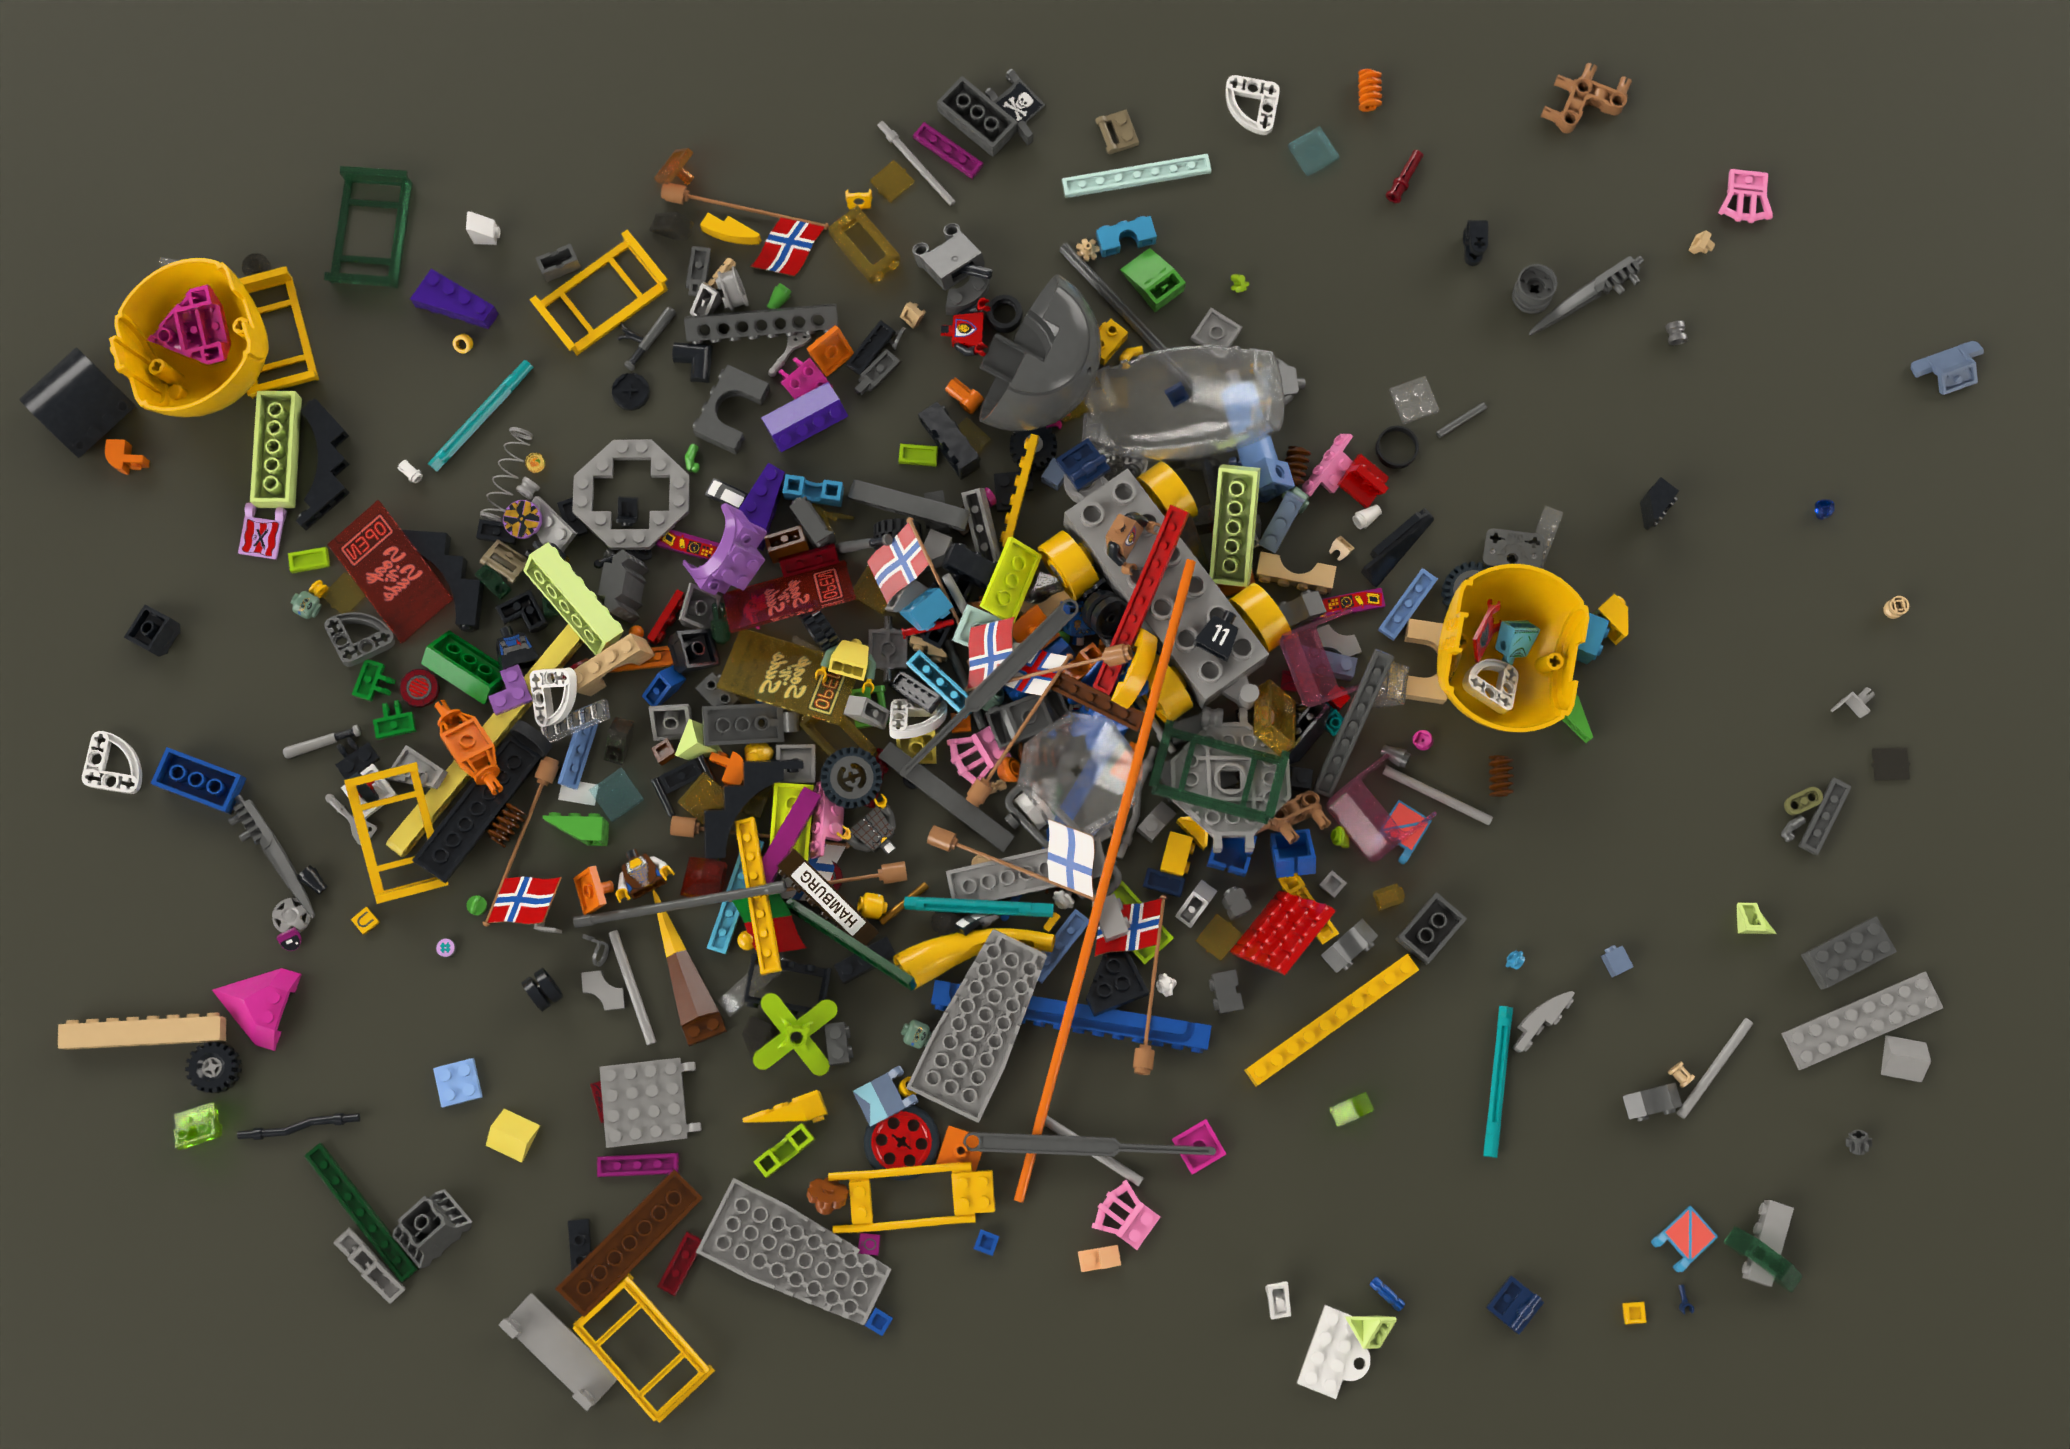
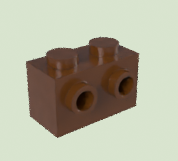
(786, 543)

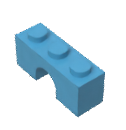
(1140, 230)
(820, 493)

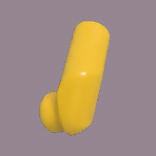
(1131, 352)

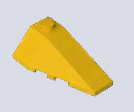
(802, 1108)

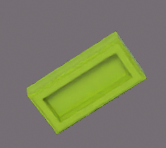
(918, 455)
(309, 560)

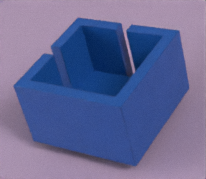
(1231, 856)
(1293, 857)

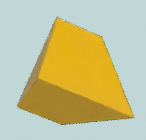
(1192, 829)

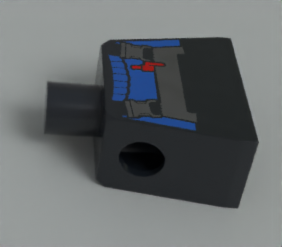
(514, 650)

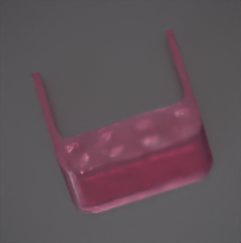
(1310, 663)
(1366, 819)

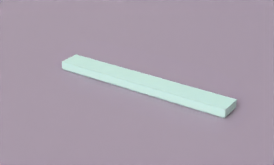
(1136, 175)

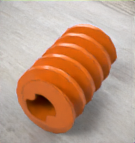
(1369, 90)

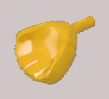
(758, 751)

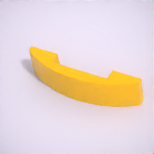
(1139, 669)
(1296, 886)

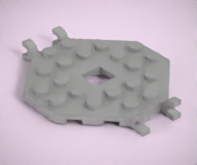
(1206, 781)

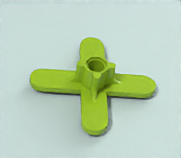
(788, 1024)

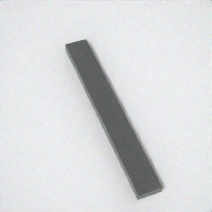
(1353, 723)
(948, 798)

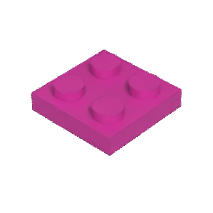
(1199, 1135)

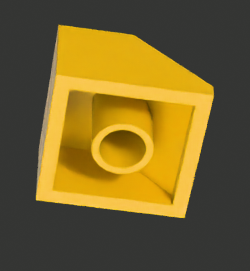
(1617, 614)

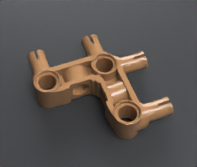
(1594, 95)
(1294, 811)

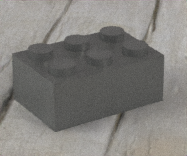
(1430, 928)

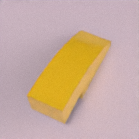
(729, 230)

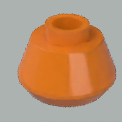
(1009, 770)

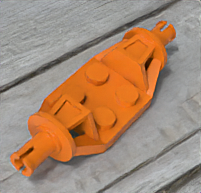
(469, 745)

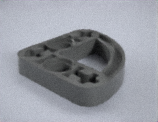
(350, 648)

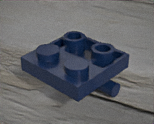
(1083, 464)
(1515, 1305)

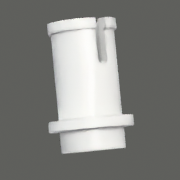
(407, 469)

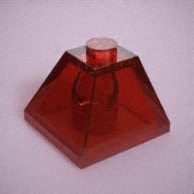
(703, 877)

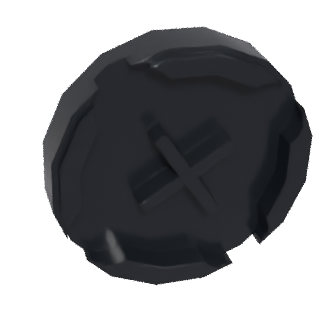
(630, 391)

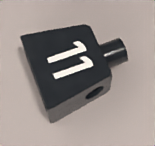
(1218, 636)

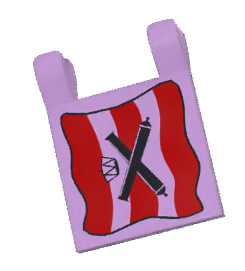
(261, 536)

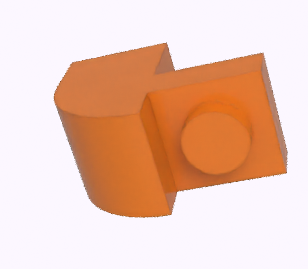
(119, 456)
(1087, 653)
(734, 767)

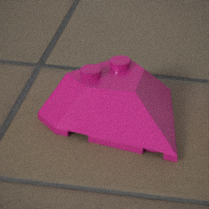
(196, 327)
(259, 1004)

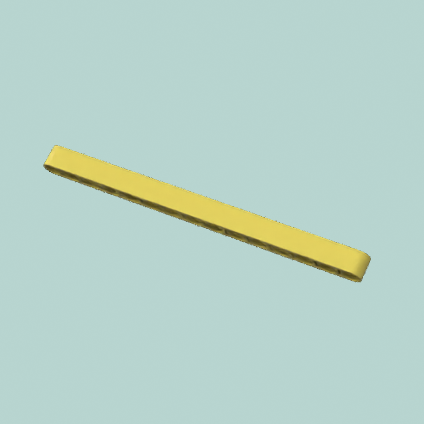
(496, 728)

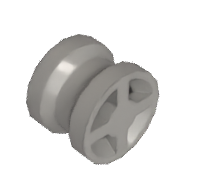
(527, 488)

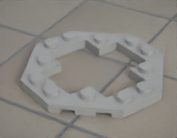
(659, 521)

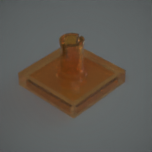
(674, 167)

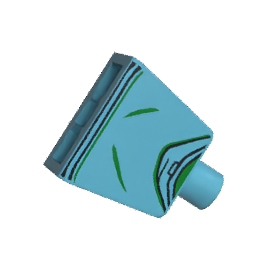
(1516, 639)

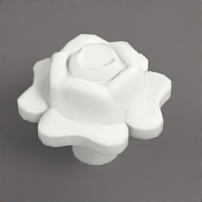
(1063, 899)
(1165, 984)

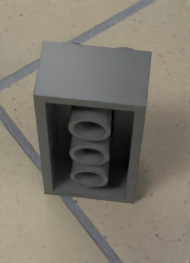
(977, 116)
(1848, 953)

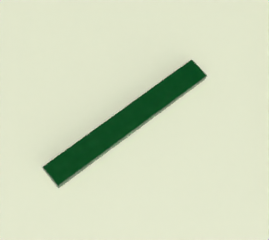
(851, 944)
(361, 1212)

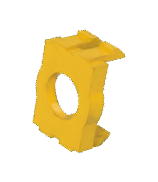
(850, 197)

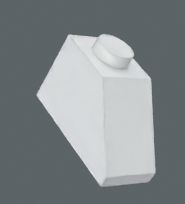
(482, 229)

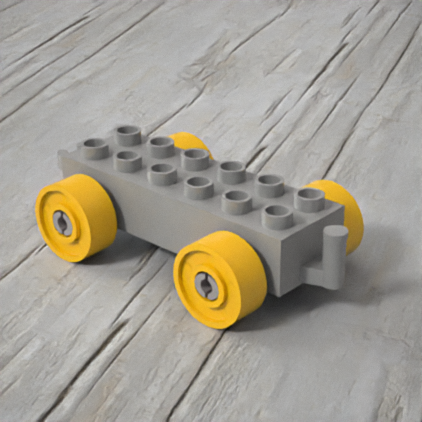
(1189, 666)

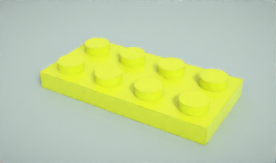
(1011, 579)
(783, 800)

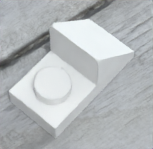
(1030, 811)
(1278, 1300)

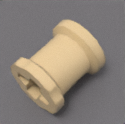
(1681, 1074)

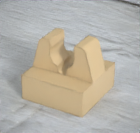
(1702, 243)
(912, 314)
(1343, 546)

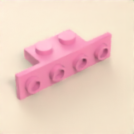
(1331, 468)
(827, 821)

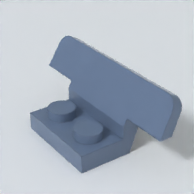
(1953, 367)

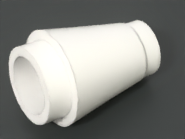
(1365, 517)

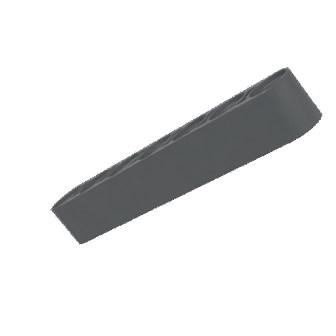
(909, 505)

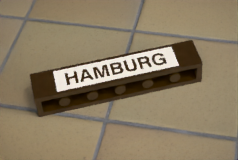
(826, 897)

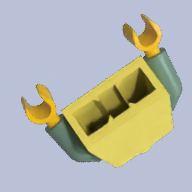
(849, 660)

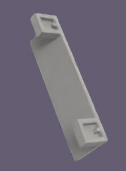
(559, 1351)

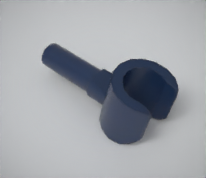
(1684, 1301)

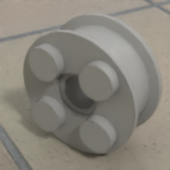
(732, 289)

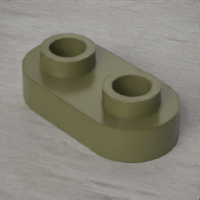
(1802, 801)

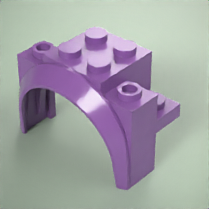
(735, 557)

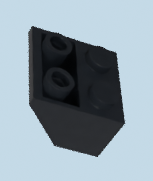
(1657, 502)

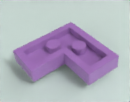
(514, 695)

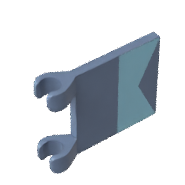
(881, 1098)

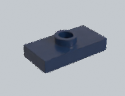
(1164, 882)

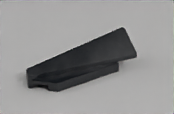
(1395, 546)

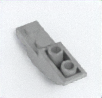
(1545, 1013)

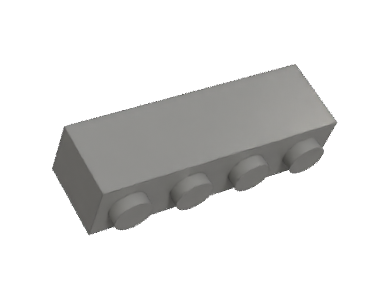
(981, 524)
(1772, 1231)

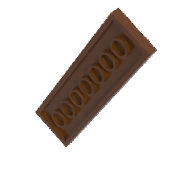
(629, 1242)

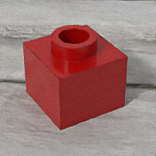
(1339, 702)

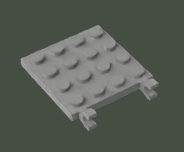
(645, 1102)

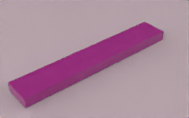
(789, 831)

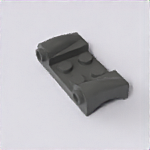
(1008, 718)

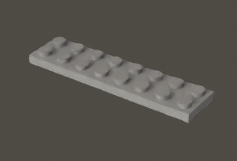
(999, 882)
(1862, 1020)

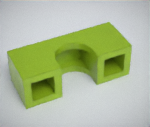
(784, 1151)

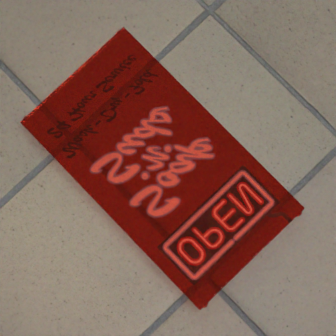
(390, 571)
(788, 597)

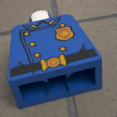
(1076, 626)

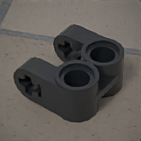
(1475, 240)

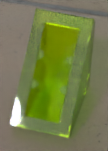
(1351, 1109)

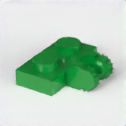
(369, 679)
(394, 725)

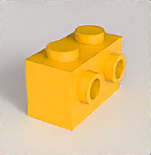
(1112, 338)
(1177, 853)

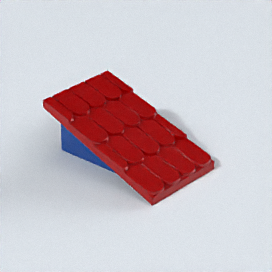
(1282, 931)

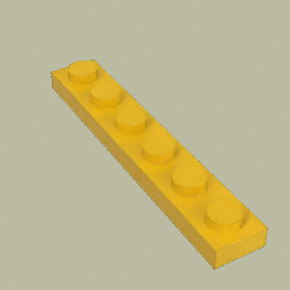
(1021, 483)

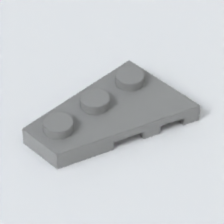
(553, 527)
(430, 773)

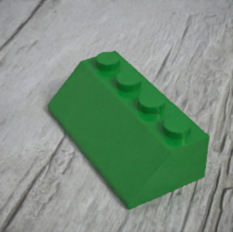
(463, 666)

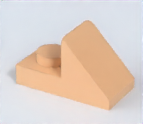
(1099, 1258)

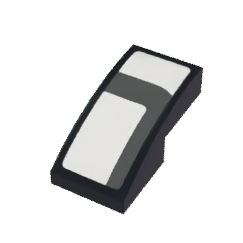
(725, 493)
(972, 920)

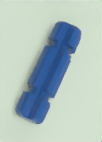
(1387, 1294)

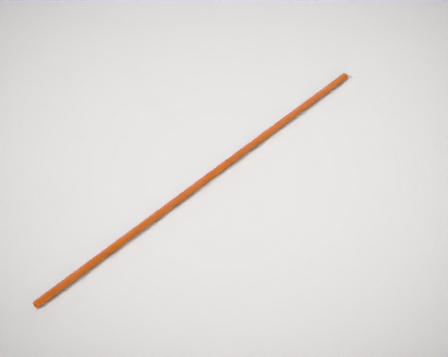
(1106, 873)

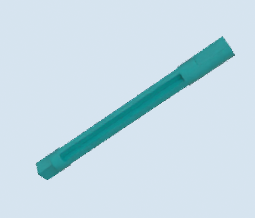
(480, 415)
(979, 906)
(1498, 1082)

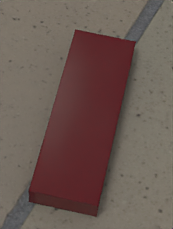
(808, 560)
(680, 1264)

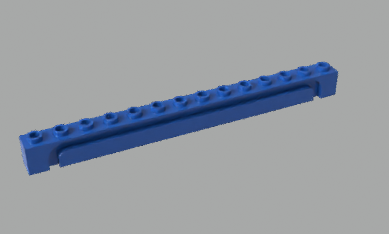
(1114, 1022)

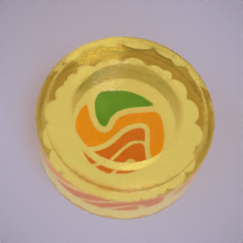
(535, 462)

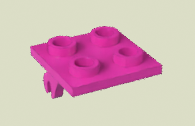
(803, 379)

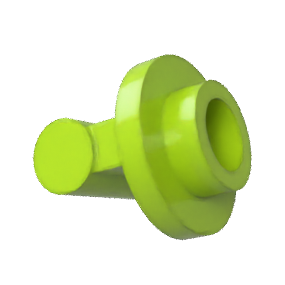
(1239, 283)
(1340, 837)

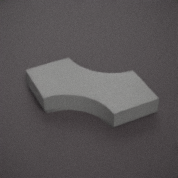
(1339, 643)
(595, 983)

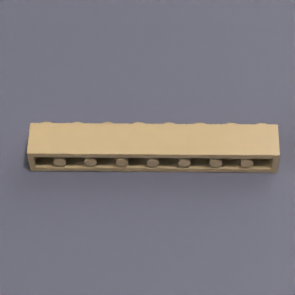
(141, 1032)

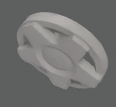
(290, 916)

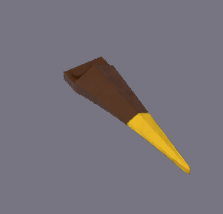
(695, 1005)

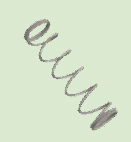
(512, 430)

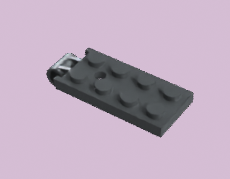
(740, 724)

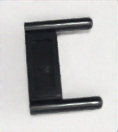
(679, 777)

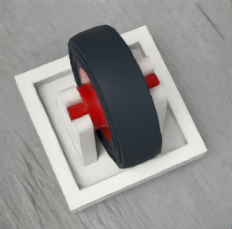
(372, 791)

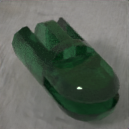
(720, 627)

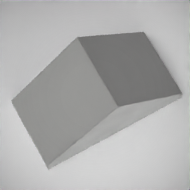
(706, 300)

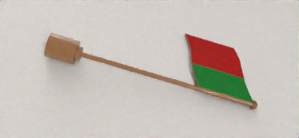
(784, 926)

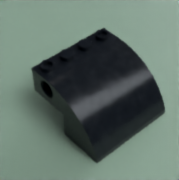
(77, 402)

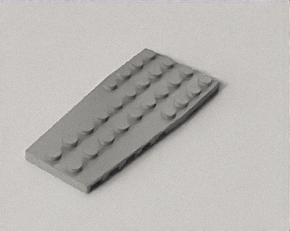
(979, 1027)
(792, 1254)

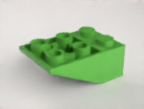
(1154, 279)
(588, 830)

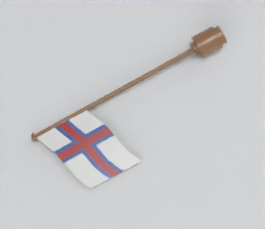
(1035, 685)

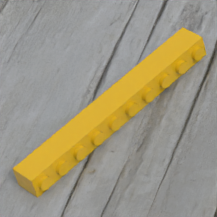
(1331, 1020)

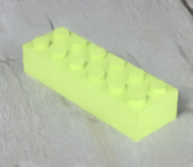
(276, 449)
(1234, 525)
(572, 599)

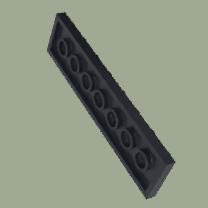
(475, 812)

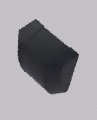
(153, 631)
(693, 650)

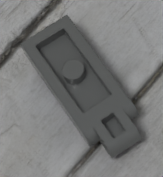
(698, 269)

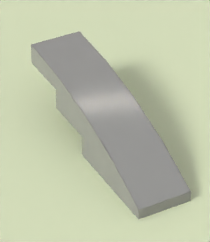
(369, 1265)

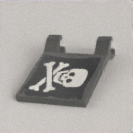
(1017, 99)

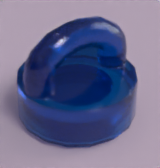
(1824, 509)

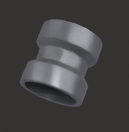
(1676, 333)
(1212, 717)

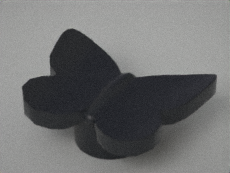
(1098, 586)

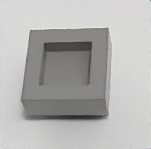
(1332, 884)

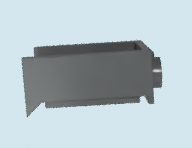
(811, 523)

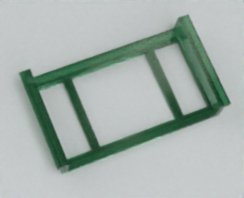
(379, 177)
(1212, 803)

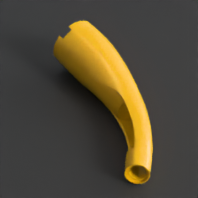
(940, 954)

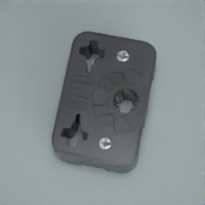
(1514, 546)

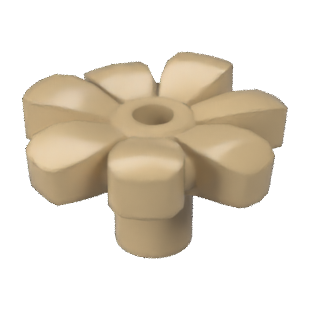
(1087, 249)

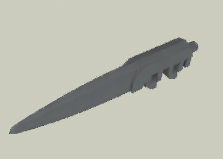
(1591, 291)
(262, 834)

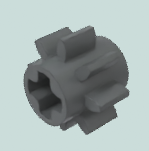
(1858, 1142)

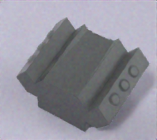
(623, 586)
(431, 1227)

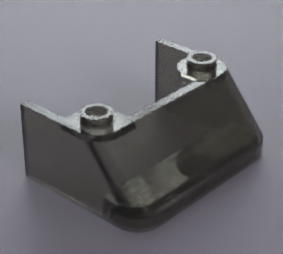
(1210, 473)

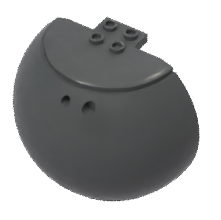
(1047, 363)

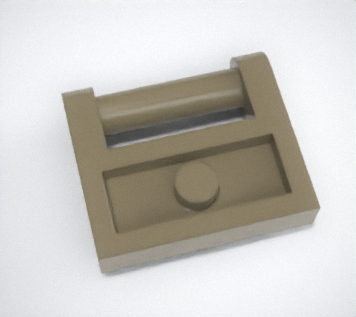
(1123, 131)
(507, 557)

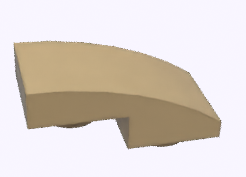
(935, 654)

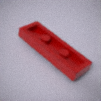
(667, 618)

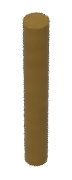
(900, 906)

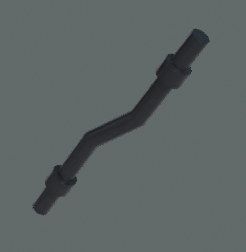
(260, 1133)

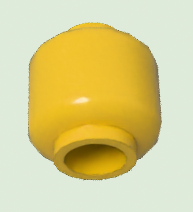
(872, 906)

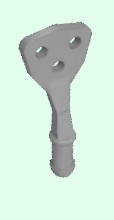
(791, 346)
(341, 809)

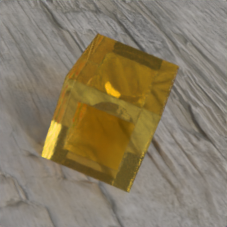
(1388, 897)

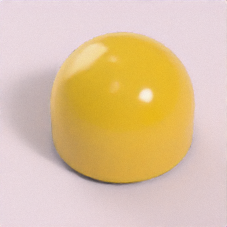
(469, 343)
(745, 941)
(902, 1088)

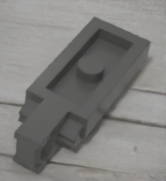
(877, 372)

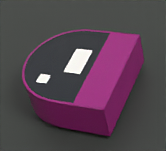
(290, 939)

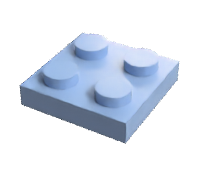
(457, 1082)

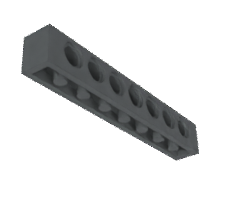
(694, 334)

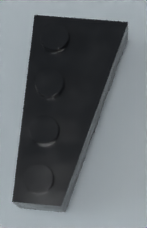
(950, 440)

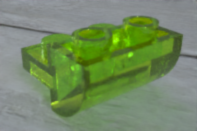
(196, 1126)

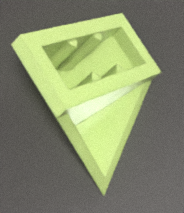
(691, 743)
(1751, 920)
(1371, 1330)

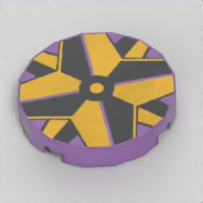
(522, 519)

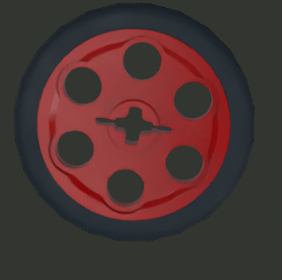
(927, 1130)

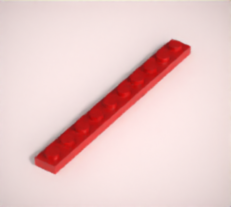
(1143, 593)

